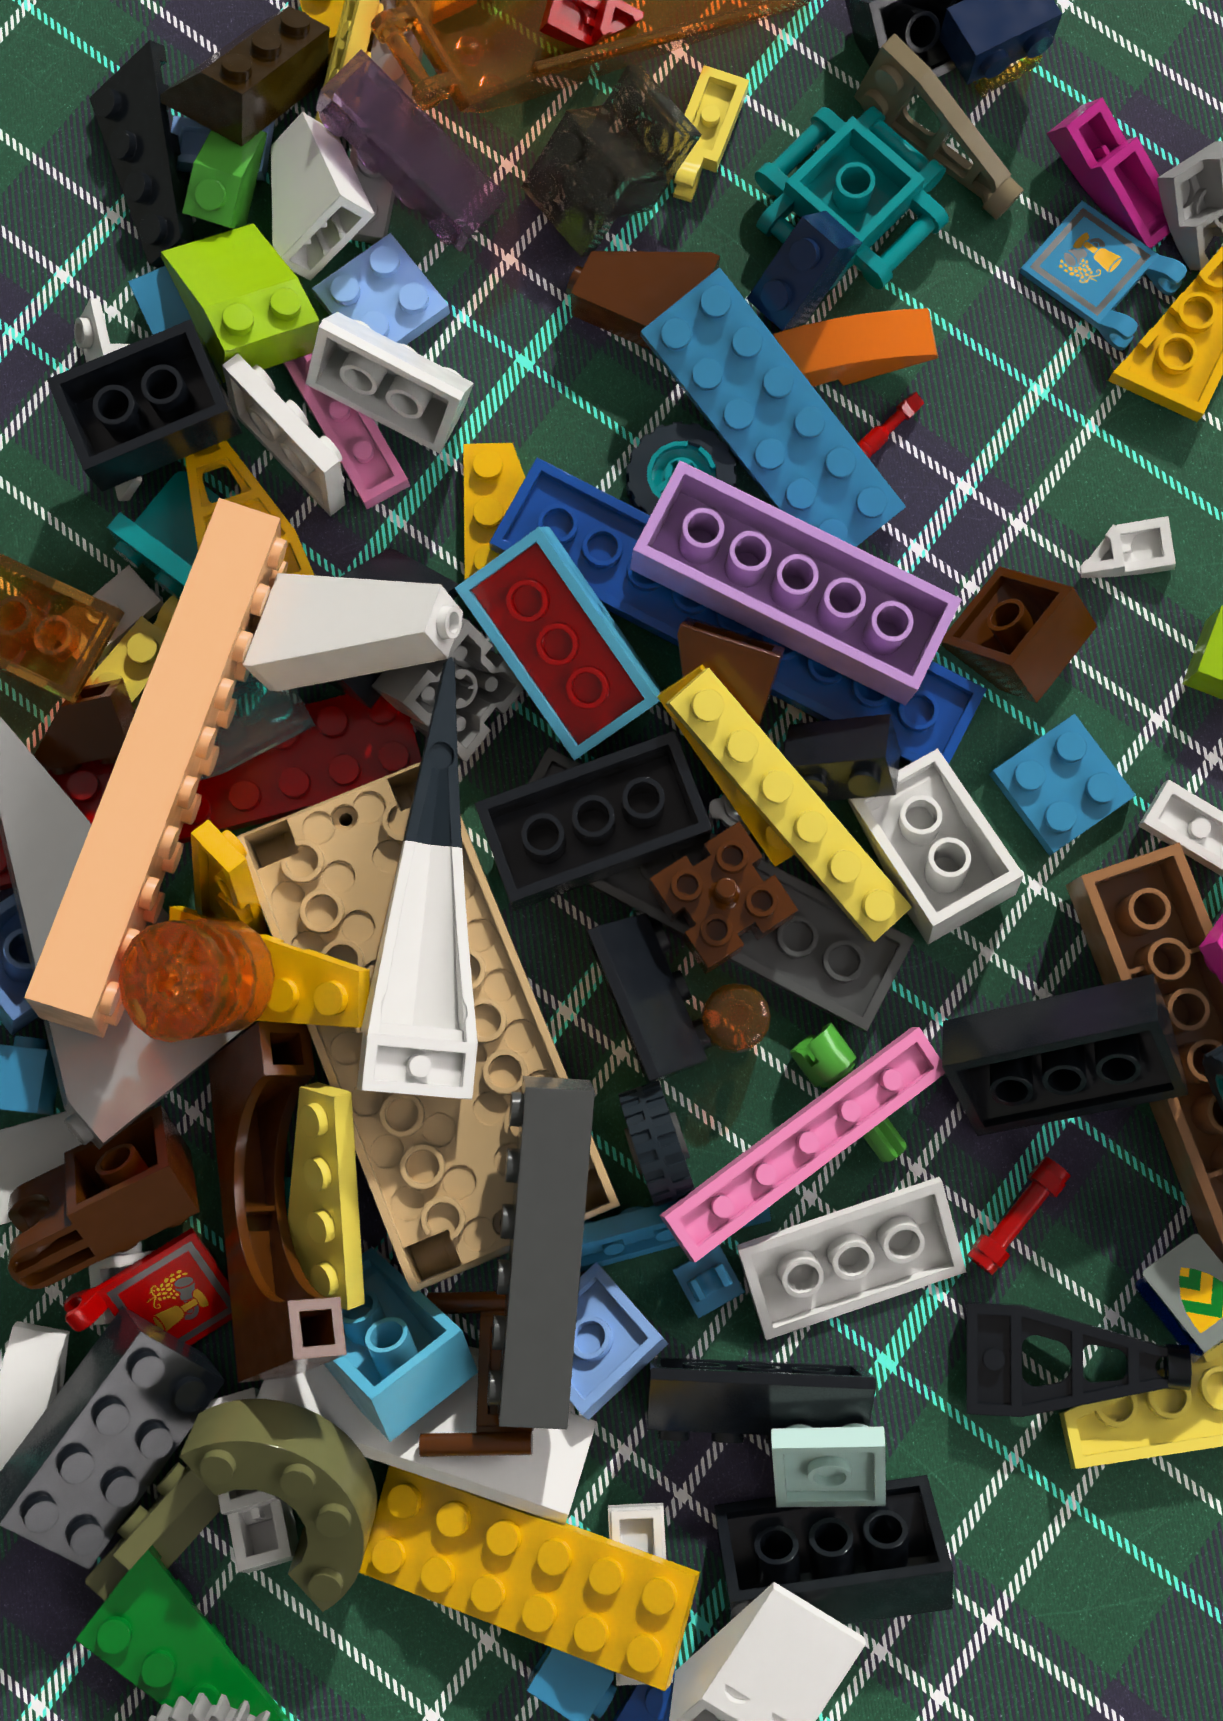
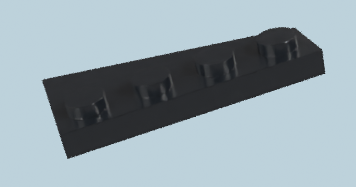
(145, 151)

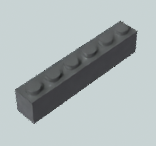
(544, 1252)

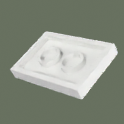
(285, 433)

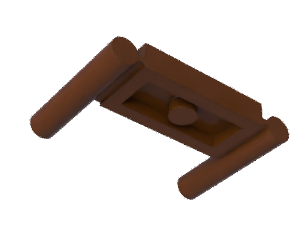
(489, 1436)

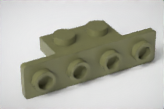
(167, 1524)

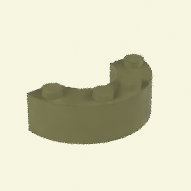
(307, 1466)

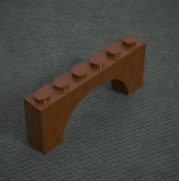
(276, 1312)

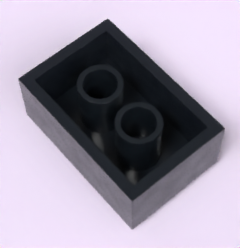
(144, 406)

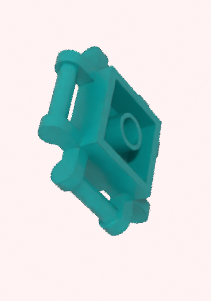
(863, 180)

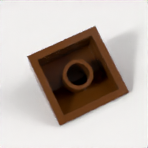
(1020, 632)

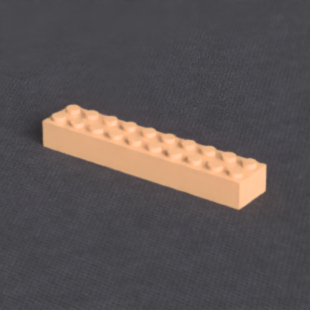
(159, 771)

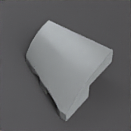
(1194, 203)

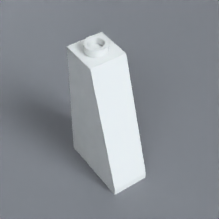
(348, 628)

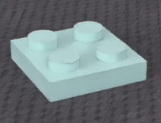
(829, 1466)

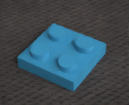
(1062, 784)

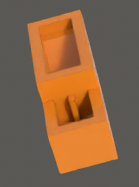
(860, 345)

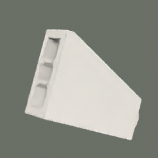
(314, 197)

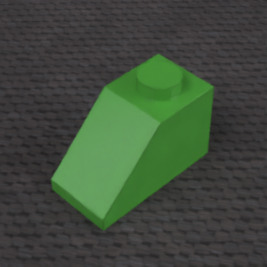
(224, 180)

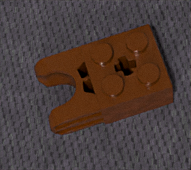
(101, 1201)

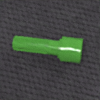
(825, 1062)

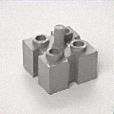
(481, 681)

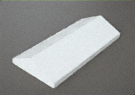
(851, 1258)

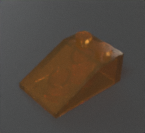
(50, 630)

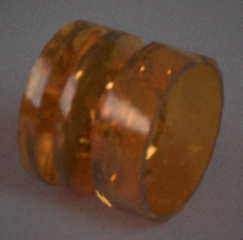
(195, 978)

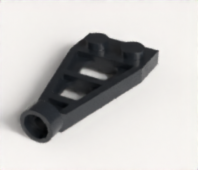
(995, 1362)

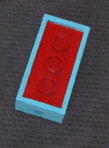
(560, 641)

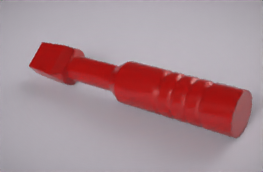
(879, 434)

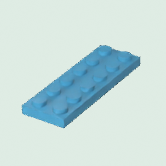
(769, 412)

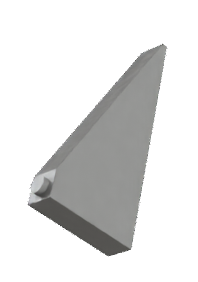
(100, 1079)

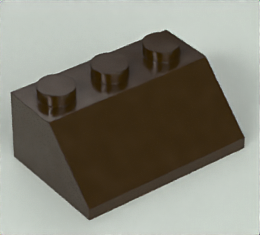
(254, 76)

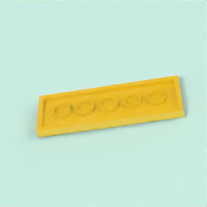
(532, 1576)

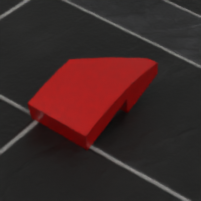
(587, 21)

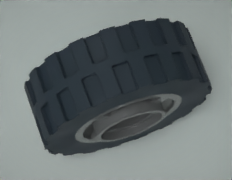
(656, 1143)

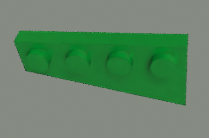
(166, 1644)

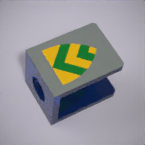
(1187, 1295)

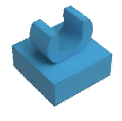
(708, 1282)

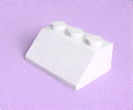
(387, 381)

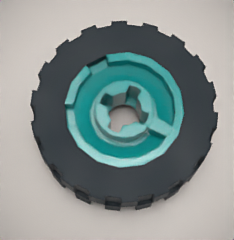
(659, 454)

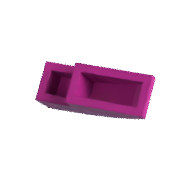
(1112, 170)

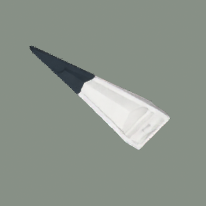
(420, 998)

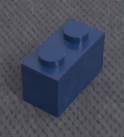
(993, 34)
(804, 270)

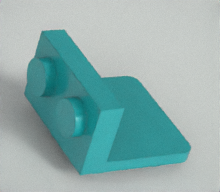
(162, 535)

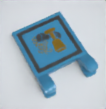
(1094, 265)

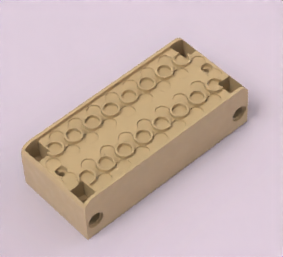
(426, 1158)

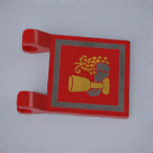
(170, 1287)

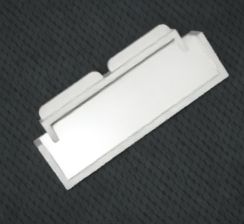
(532, 1483)

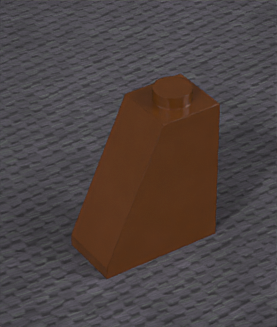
(634, 287)
(737, 660)

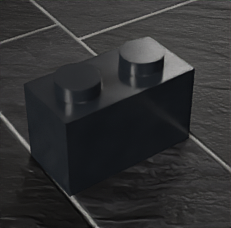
(846, 756)

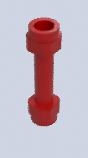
(1047, 1180)

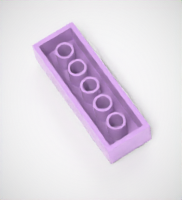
(794, 583)

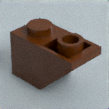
(88, 729)

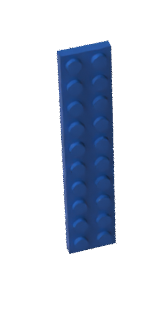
(600, 540)

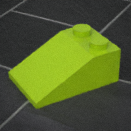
(243, 298)

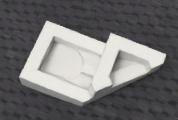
(1132, 550)

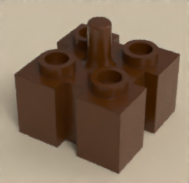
(722, 897)

